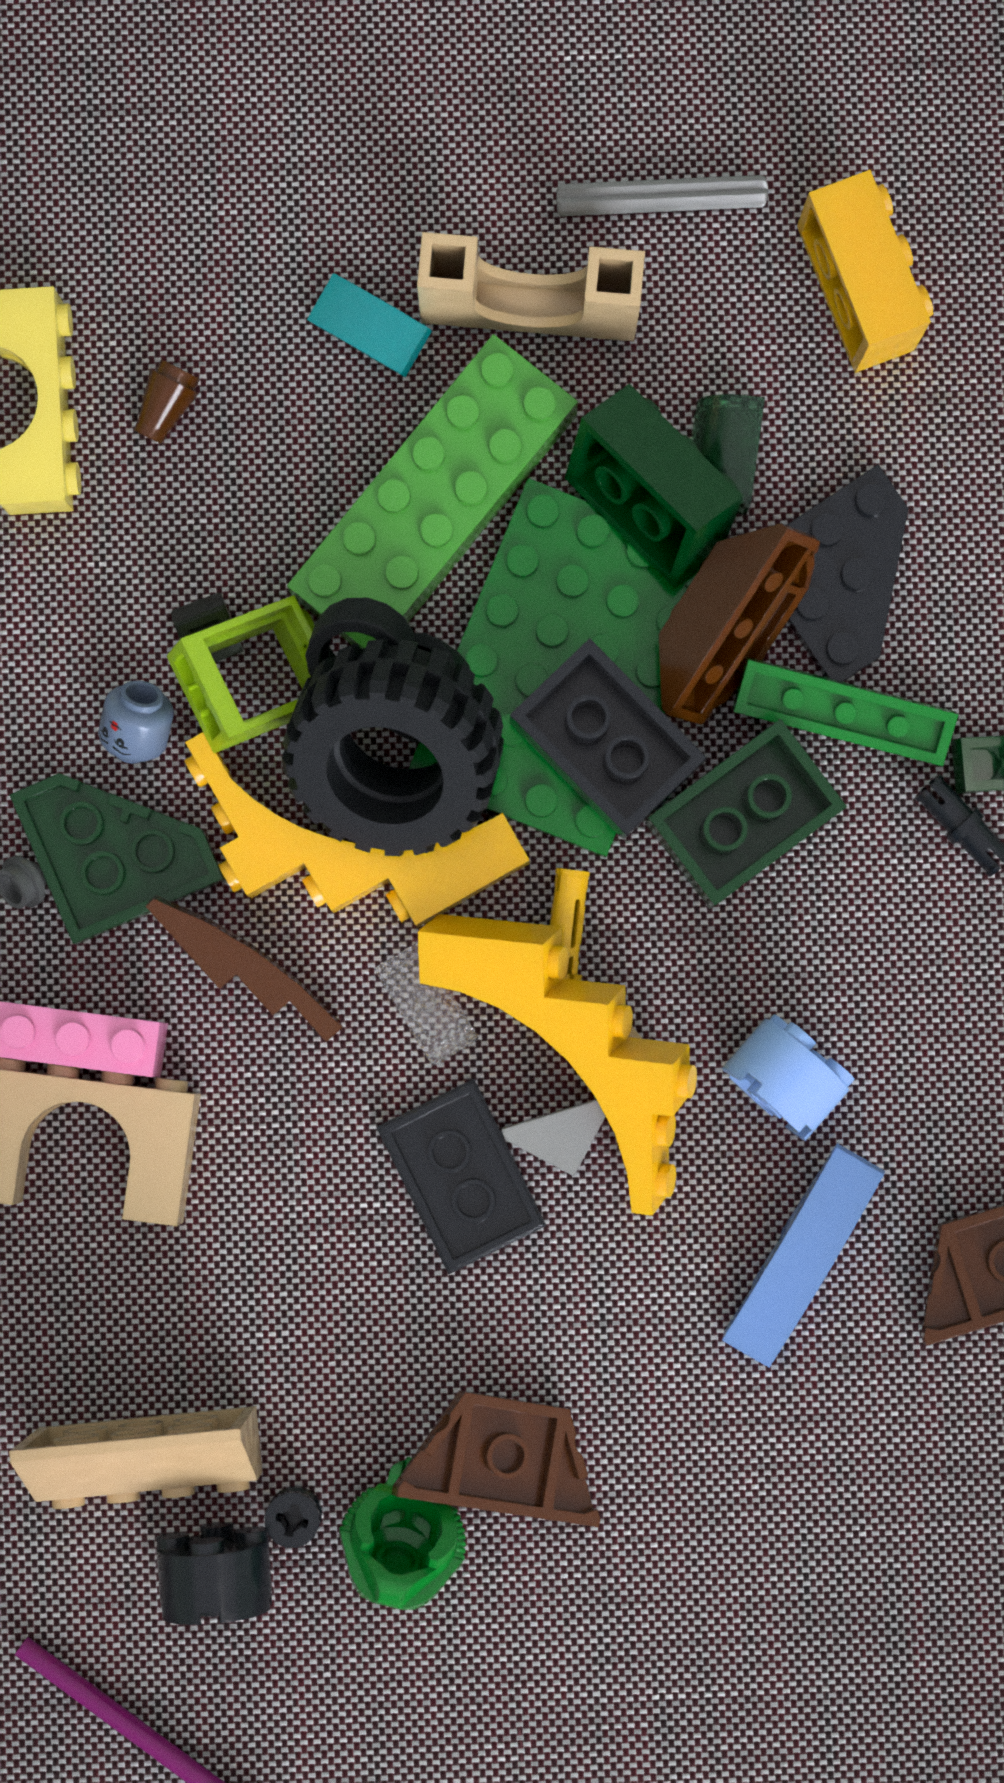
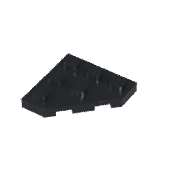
(853, 574)

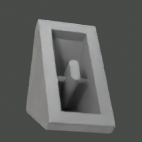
(559, 1136)

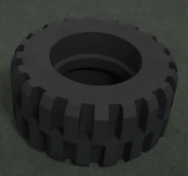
(402, 692)

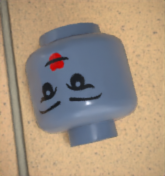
(136, 722)

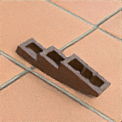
(226, 955)

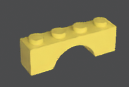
(38, 465)

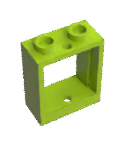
(205, 686)

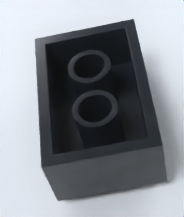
(606, 739)

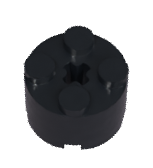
(214, 1574)

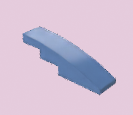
(803, 1255)

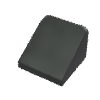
(202, 615)

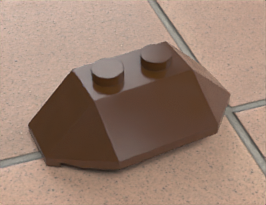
(731, 614)

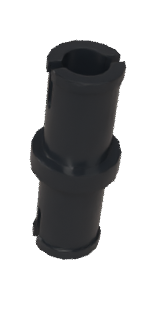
(963, 824)

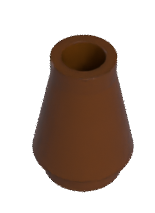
(165, 400)

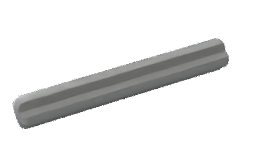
(662, 195)

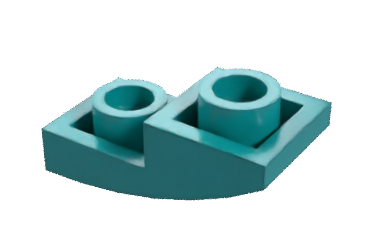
(369, 325)

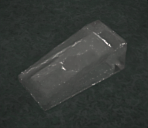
(427, 1010)

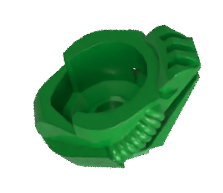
(400, 1547)

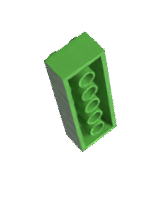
(439, 488)

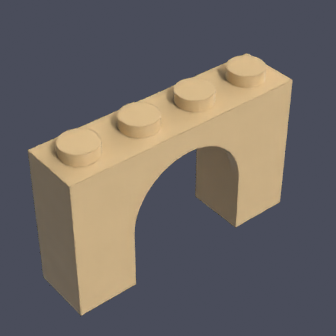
(468, 292)
(155, 1119)

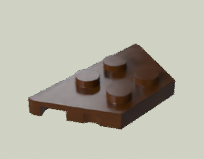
(966, 1276)
(502, 1460)

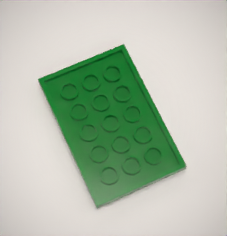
(550, 590)

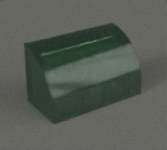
(729, 436)

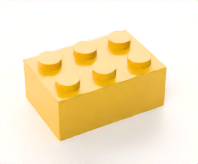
(864, 270)

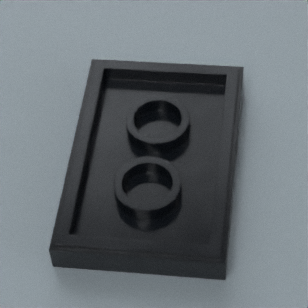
(461, 1176)

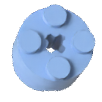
(788, 1076)

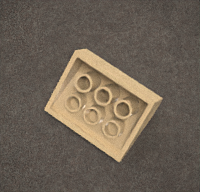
(139, 1456)

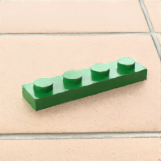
(845, 711)

